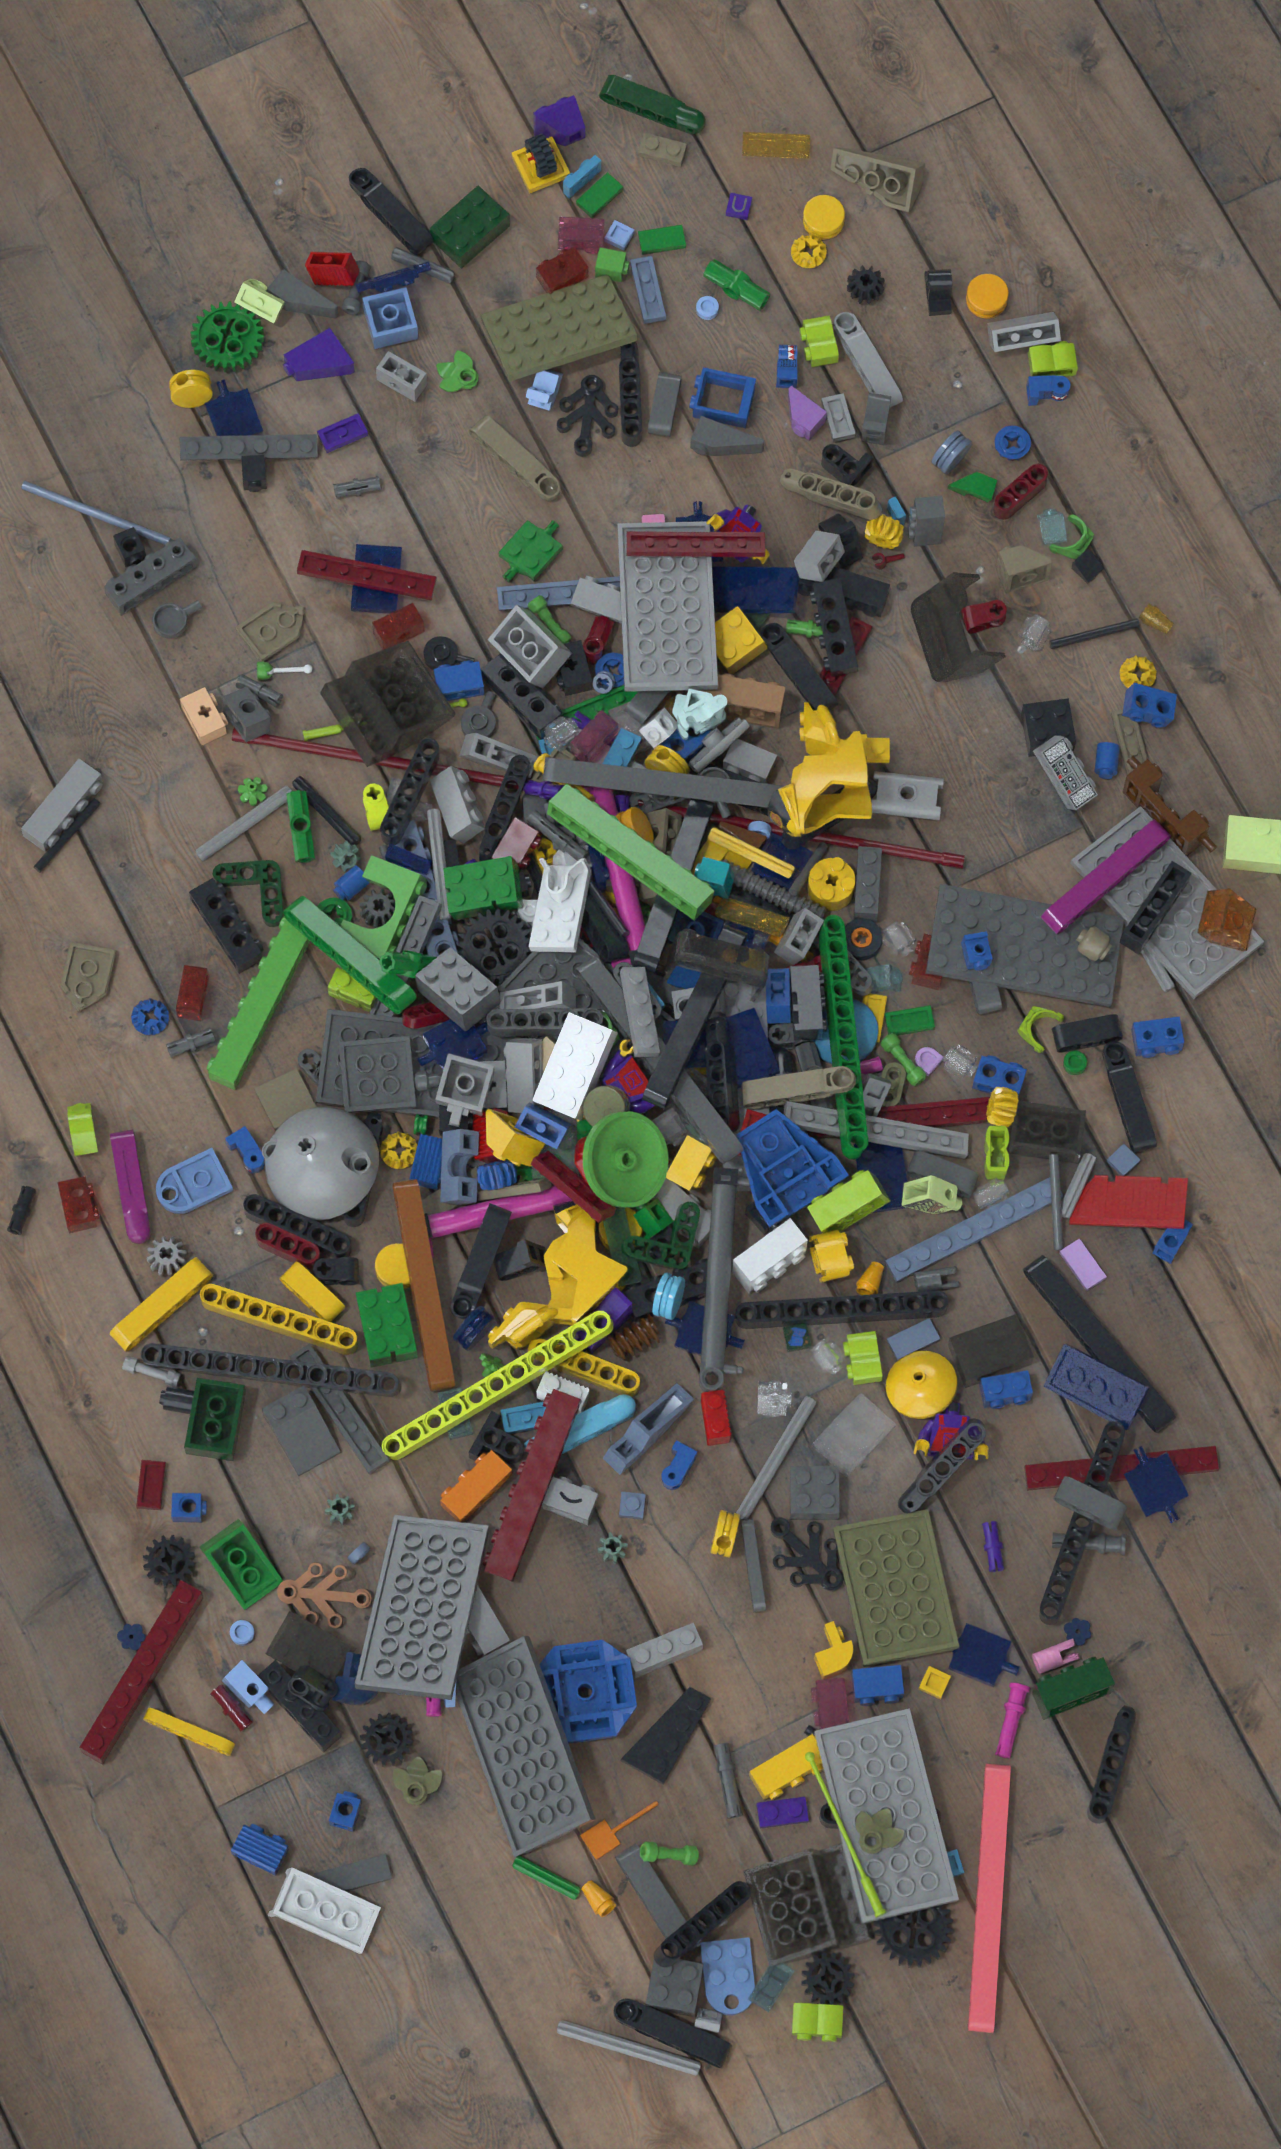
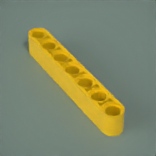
(270, 1310)

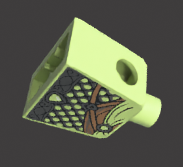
(931, 1195)

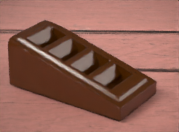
(750, 837)

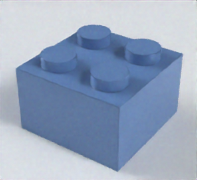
(390, 318)

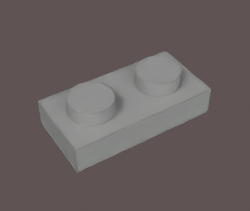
(838, 417)

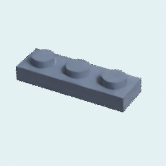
(647, 289)

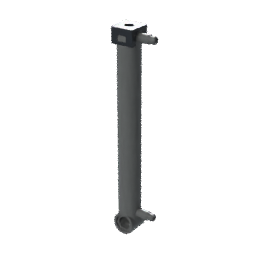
(718, 1277)

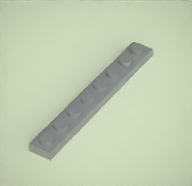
(882, 1130)

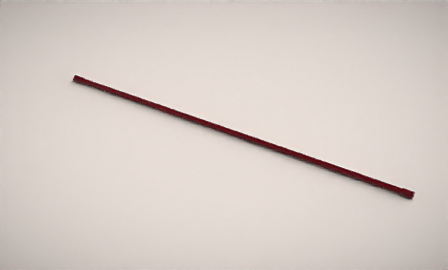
(944, 858)

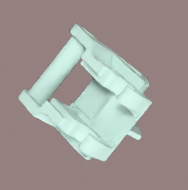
(698, 711)

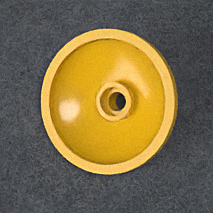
(926, 1396)

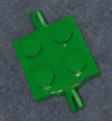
(530, 550)

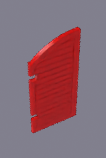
(1132, 1202)

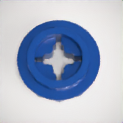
(1012, 433)
(611, 661)
(152, 1026)

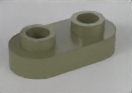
(896, 1085)

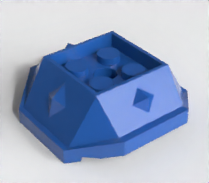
(605, 1674)

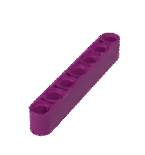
(1105, 876)

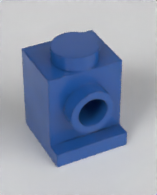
(973, 959)

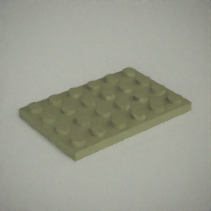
(558, 327)
(895, 1588)

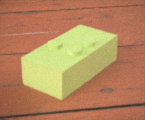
(1252, 844)

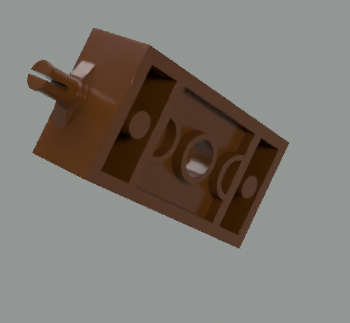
(1142, 790)

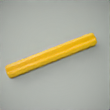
(751, 852)

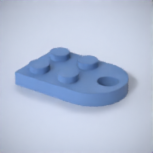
(195, 1183)
(727, 1973)

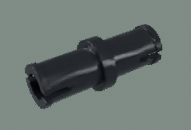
(21, 1210)

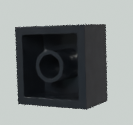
(1046, 720)

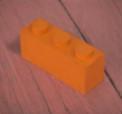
(475, 1486)

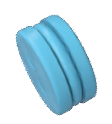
(668, 1296)

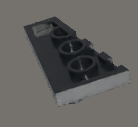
(665, 1740)

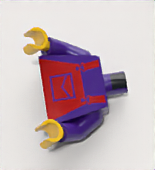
(737, 521)
(626, 1075)
(941, 1430)

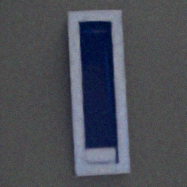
(407, 859)

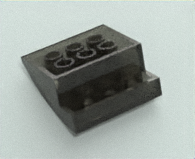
(387, 702)
(806, 1905)

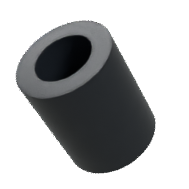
(177, 1399)

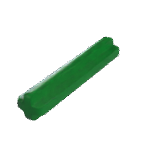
(546, 1877)

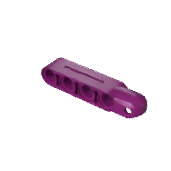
(130, 1186)

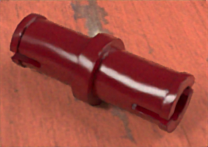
(231, 1708)

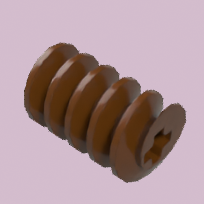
(633, 1338)

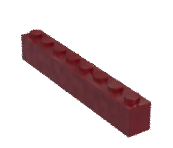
(532, 1485)
(141, 1672)

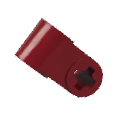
(980, 616)

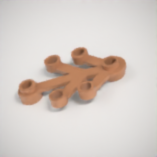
(320, 1594)

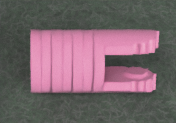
(1050, 1657)

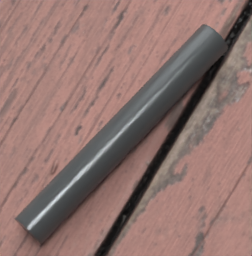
(804, 874)

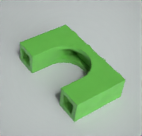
(406, 888)

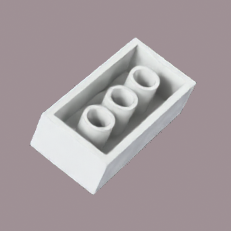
(574, 1065)

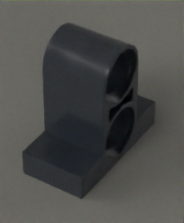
(938, 291)
(843, 462)
(848, 536)
(520, 1260)
(503, 1441)

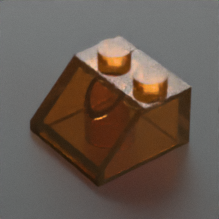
(1227, 919)

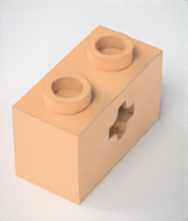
(205, 728)

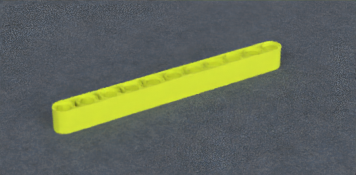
(485, 1385)

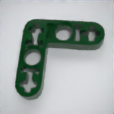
(259, 877)
(674, 1246)

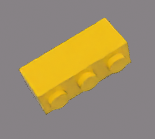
(785, 1769)

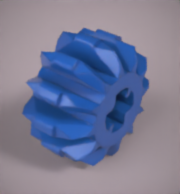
(496, 1175)

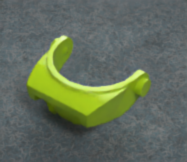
(1033, 1015)

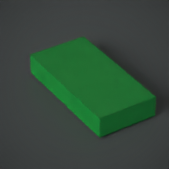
(599, 195)
(661, 239)
(909, 1020)

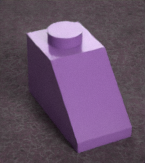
(805, 415)

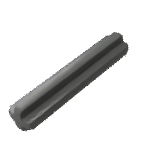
(409, 259)

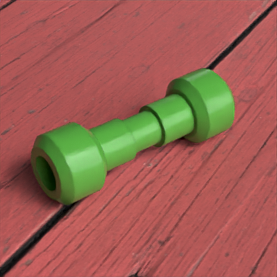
(538, 606)
(891, 1045)
(651, 1851)

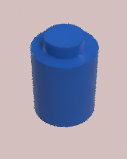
(1107, 759)
(350, 883)

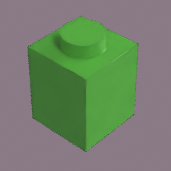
(612, 264)

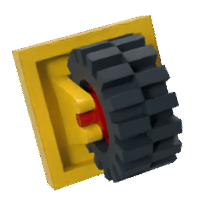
(540, 163)

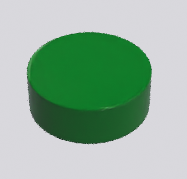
(1075, 1062)

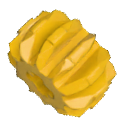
(884, 532)
(1002, 1106)

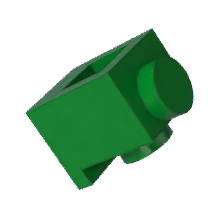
(652, 1217)

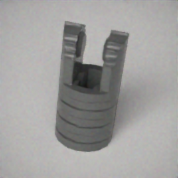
(931, 1279)

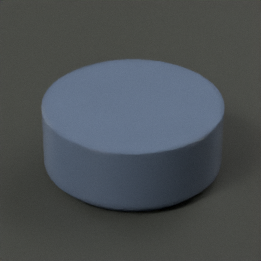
(358, 1553)

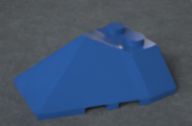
(786, 1167)

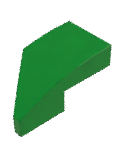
(975, 485)

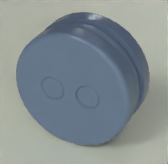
(951, 452)

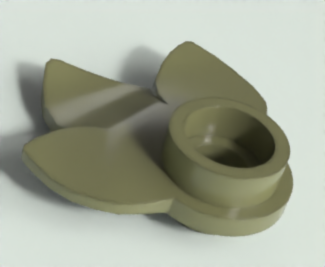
(417, 1778)
(879, 1828)

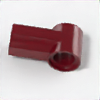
(597, 638)

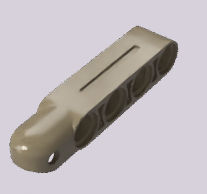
(515, 458)
(800, 482)
(796, 1087)

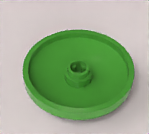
(625, 1159)

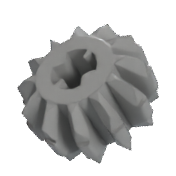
(166, 1264)

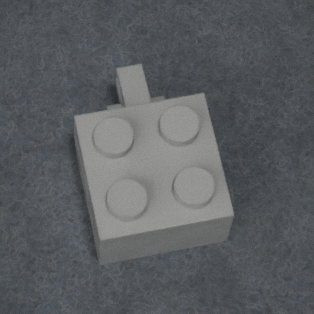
(464, 1087)

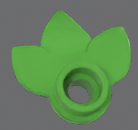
(455, 372)

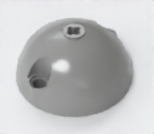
(319, 1179)

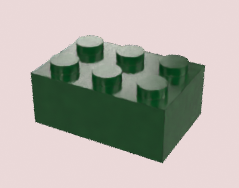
(470, 226)
(215, 1419)
(1073, 1687)

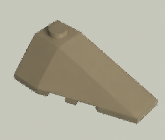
(884, 176)

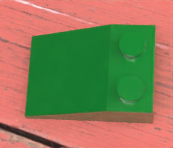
(241, 1564)

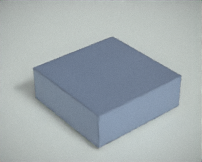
(1123, 1160)

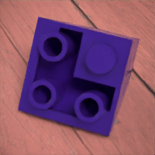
(560, 121)

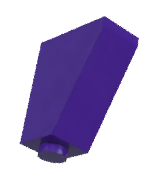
(318, 358)
(619, 1310)

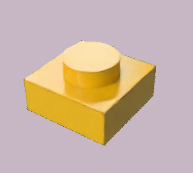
(934, 1682)

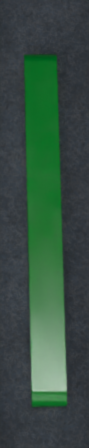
(846, 1026)

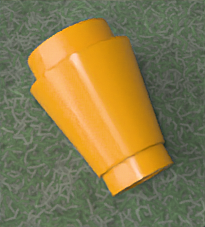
(870, 1280)
(599, 1899)

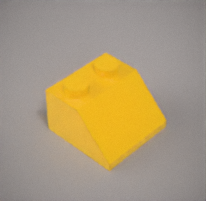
(509, 1141)

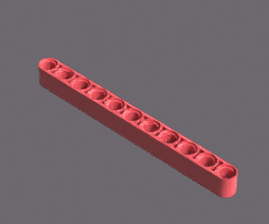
(989, 1898)

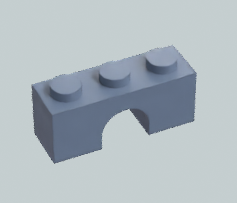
(457, 1149)

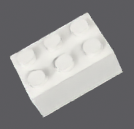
(770, 1257)

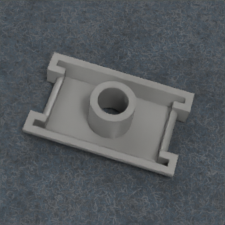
(716, 743)
(920, 787)

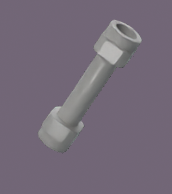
(132, 1364)

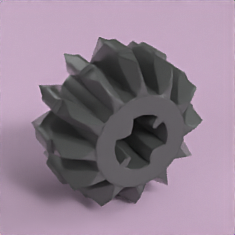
(377, 900)

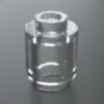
(990, 1194)

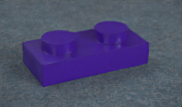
(342, 433)
(782, 1812)

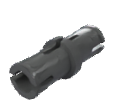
(357, 487)
(260, 689)
(190, 1042)

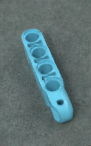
(599, 1420)

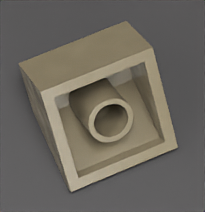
(1021, 568)

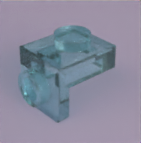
(1052, 526)
(885, 978)

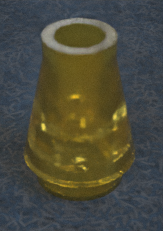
(1155, 618)

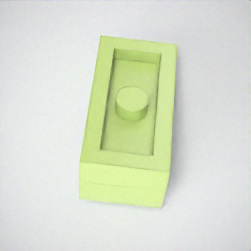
(256, 299)

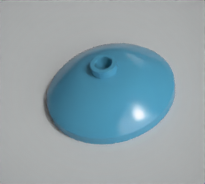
(865, 1028)

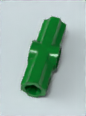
(736, 284)
(302, 840)
(405, 963)

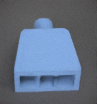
(242, 1677)

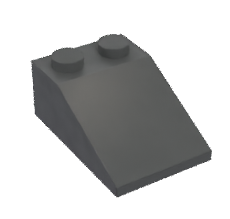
(300, 1430)

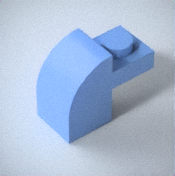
(544, 389)

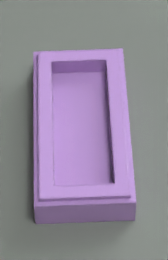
(1082, 1264)

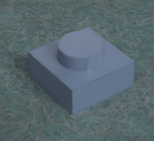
(632, 1505)

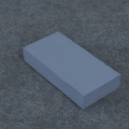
(913, 1339)

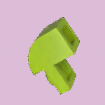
(82, 1129)

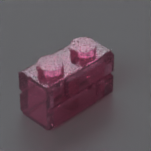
(582, 233)
(594, 737)
(831, 1703)

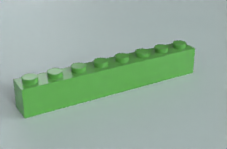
(630, 851)
(258, 1006)

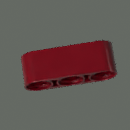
(1017, 501)
(282, 1236)

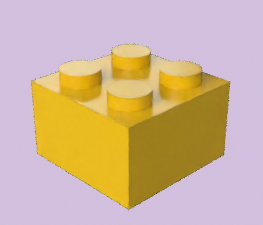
(737, 641)
(691, 1163)

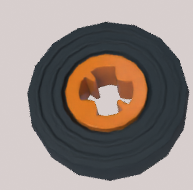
(872, 943)

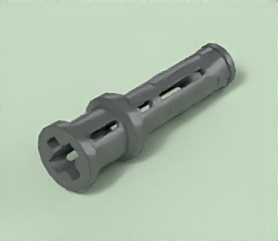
(1102, 1543)

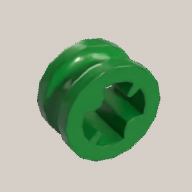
(420, 1124)

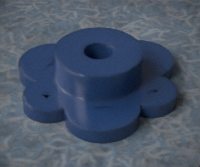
(1082, 1626)
(134, 1630)

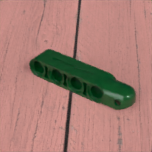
(651, 105)

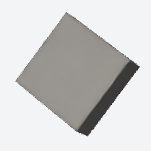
(708, 2020)

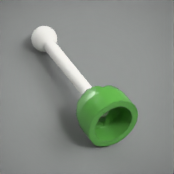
(265, 670)

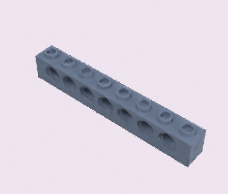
(414, 836)

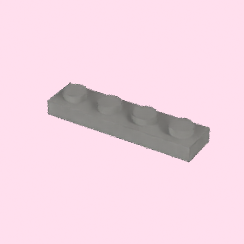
(639, 1012)

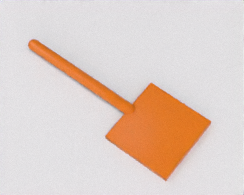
(601, 1837)

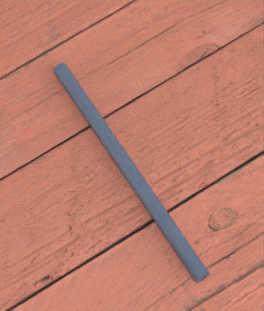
(96, 513)

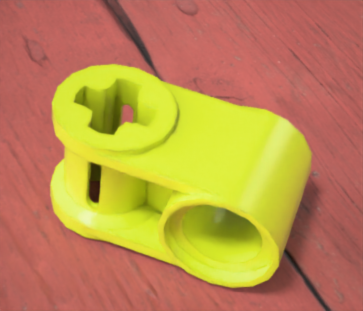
(376, 808)

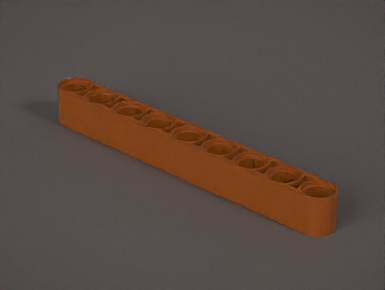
(423, 1285)

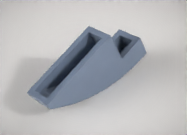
(648, 1428)

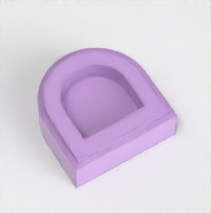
(928, 1059)

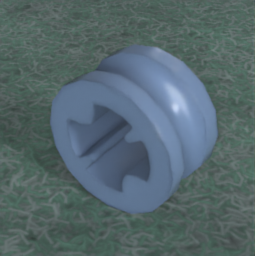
(603, 689)

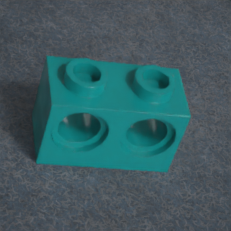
(717, 875)

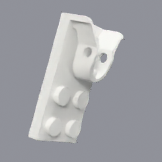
(560, 907)
(325, 1910)

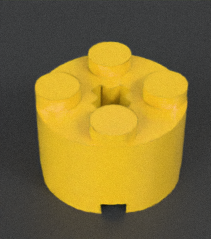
(835, 872)
(830, 1255)

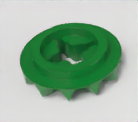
(342, 908)

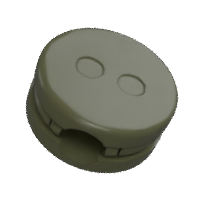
(604, 1101)

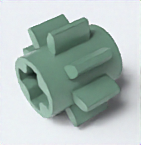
(342, 850)
(333, 1509)
(617, 1544)

